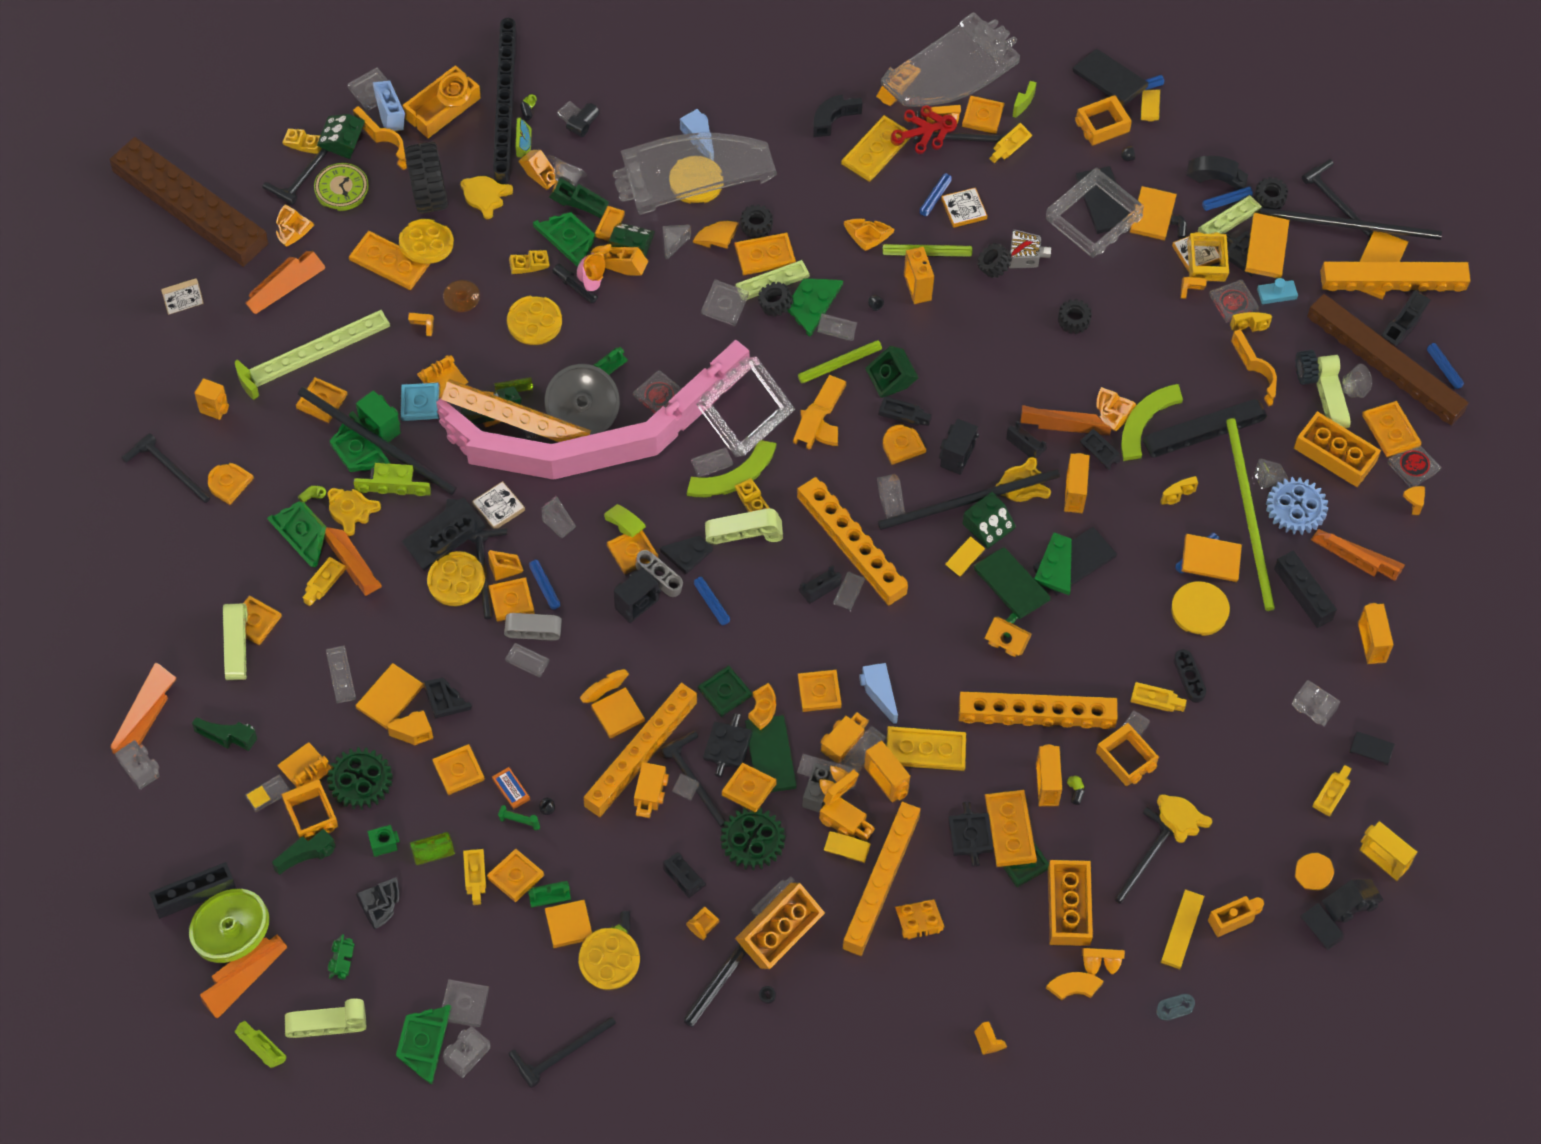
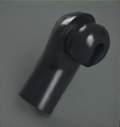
(1181, 224)

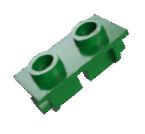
(612, 361)
(549, 894)
(338, 965)

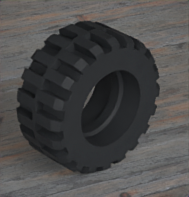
(426, 177)

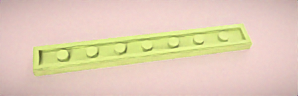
(319, 348)

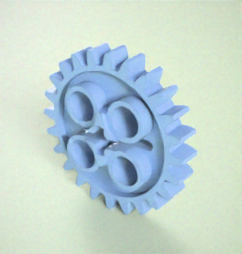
(1297, 505)

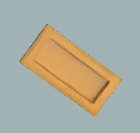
(610, 219)

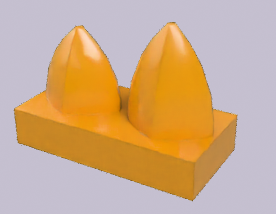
(953, 110)
(845, 781)
(1093, 958)

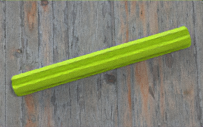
(931, 250)
(839, 361)

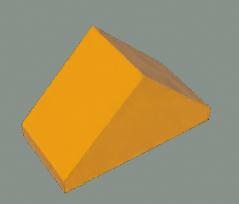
(504, 564)

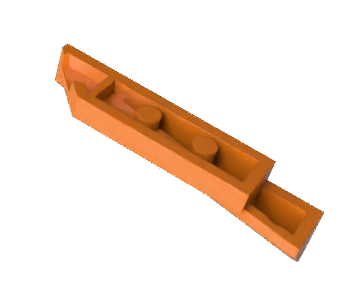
(352, 560)

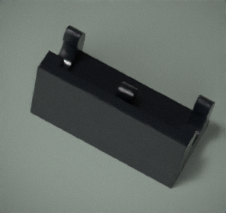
(1025, 441)
(1100, 449)
(821, 585)
(1372, 747)
(683, 875)
(1322, 926)

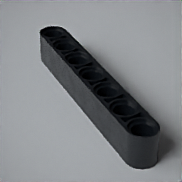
(1203, 428)

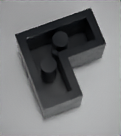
(1351, 898)

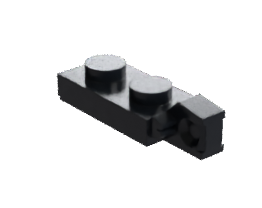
(904, 412)

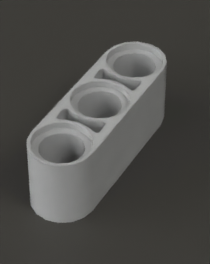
(656, 564)
(532, 626)

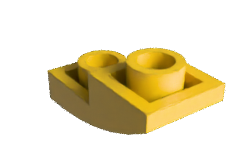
(1150, 105)
(301, 141)
(528, 263)
(1255, 320)
(1173, 493)
(751, 496)
(965, 556)
(847, 847)

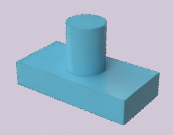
(1277, 291)

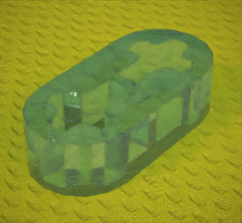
(1174, 1002)

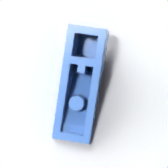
(389, 106)
(694, 123)
(878, 687)

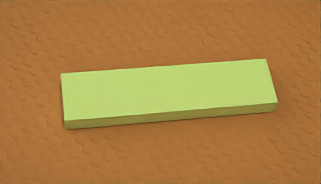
(1231, 217)
(787, 275)

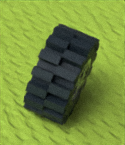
(1307, 367)

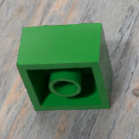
(378, 416)

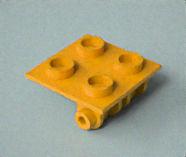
(441, 373)
(305, 766)
(919, 918)

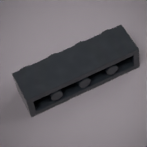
(1305, 589)
(192, 890)

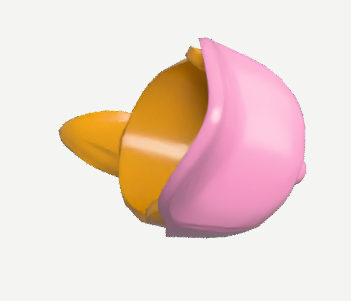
(592, 267)

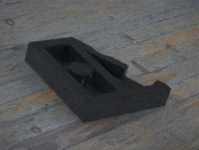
(687, 553)
(444, 699)

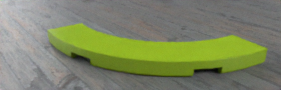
(1142, 414)
(726, 483)

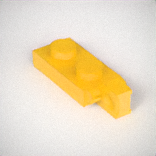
(1010, 143)
(323, 580)
(1157, 698)
(1332, 791)
(475, 874)

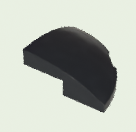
(379, 902)

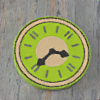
(341, 186)

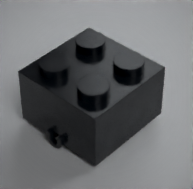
(958, 446)
(636, 595)

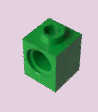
(382, 848)

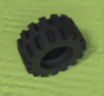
(1271, 185)
(752, 213)
(996, 268)
(779, 306)
(1074, 307)

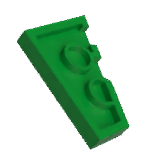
(1056, 565)

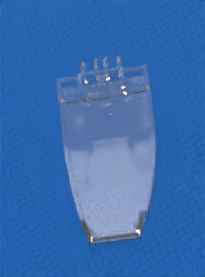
(954, 64)
(690, 166)

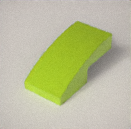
(1024, 100)
(246, 380)
(625, 520)

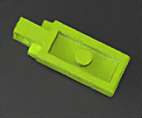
(260, 1045)

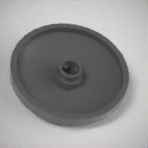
(583, 397)

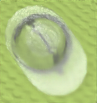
(565, 171)
(1357, 382)

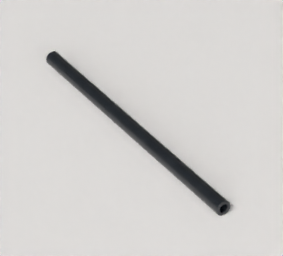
(1354, 224)
(376, 440)
(968, 499)

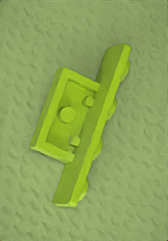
(392, 479)

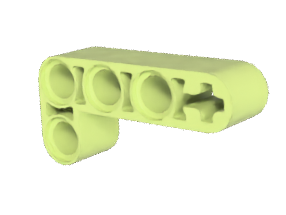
(1331, 391)
(745, 525)
(235, 641)
(327, 1021)

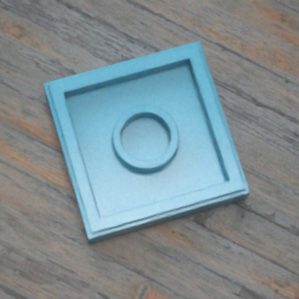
(419, 401)

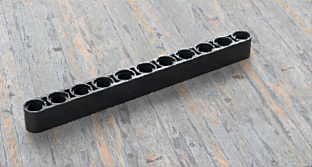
(504, 101)

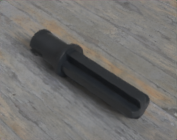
(573, 282)

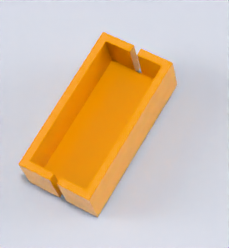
(429, 113)

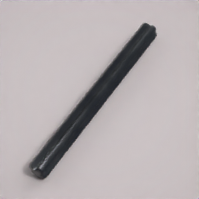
(714, 986)

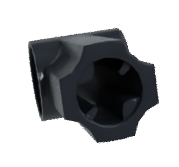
(581, 122)

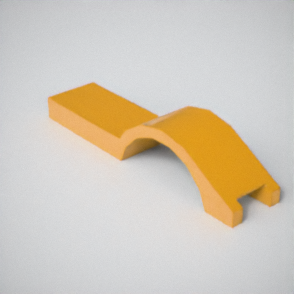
(382, 135)
(1255, 364)
(816, 411)

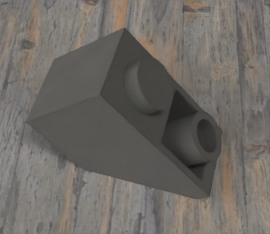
(813, 794)

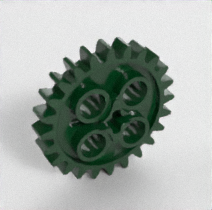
(368, 763)
(736, 830)

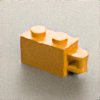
(843, 737)
(649, 789)
(846, 819)
(1234, 915)

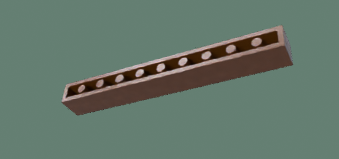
(1387, 359)

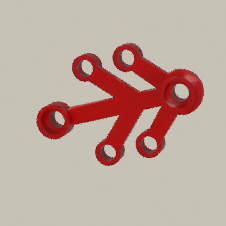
(925, 128)

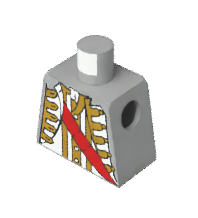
(1027, 250)

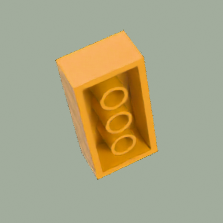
(1337, 449)
(1070, 903)
(780, 925)

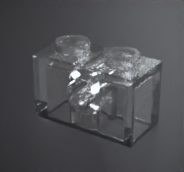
(1325, 703)
(130, 757)
(464, 1061)

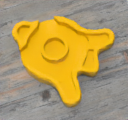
(485, 194)
(1019, 472)
(350, 507)
(1181, 817)

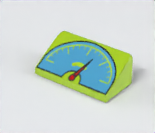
(523, 138)

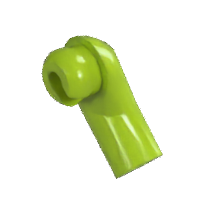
(312, 492)

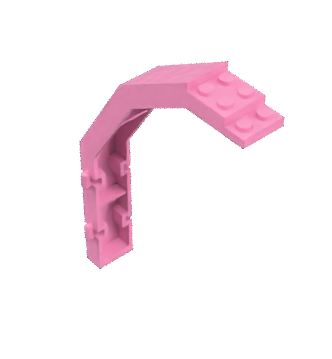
(594, 450)

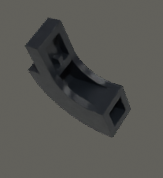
(833, 109)
(1217, 168)
(1407, 319)

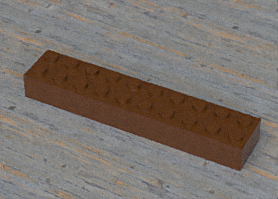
(189, 201)

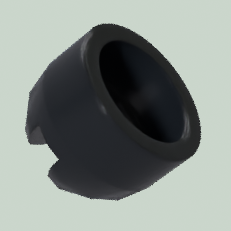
(1128, 154)
(875, 302)
(550, 808)
(764, 998)

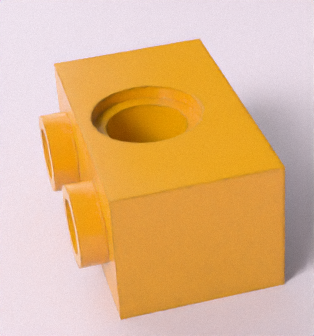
(211, 399)
(1019, 636)

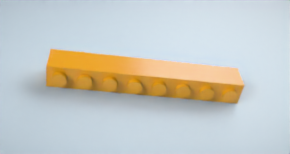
(1395, 276)
(881, 879)

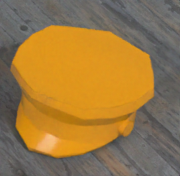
(454, 90)
(1314, 871)

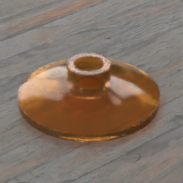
(458, 290)

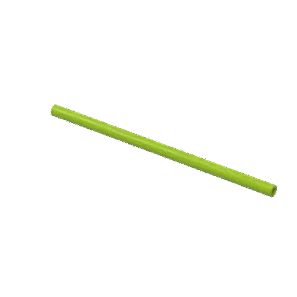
(1250, 515)

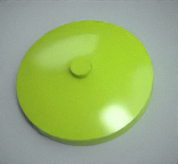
(229, 925)

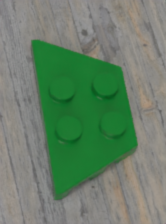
(567, 235)
(813, 299)
(355, 450)
(301, 530)
(423, 1040)

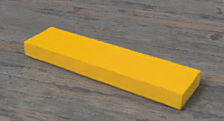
(1182, 929)

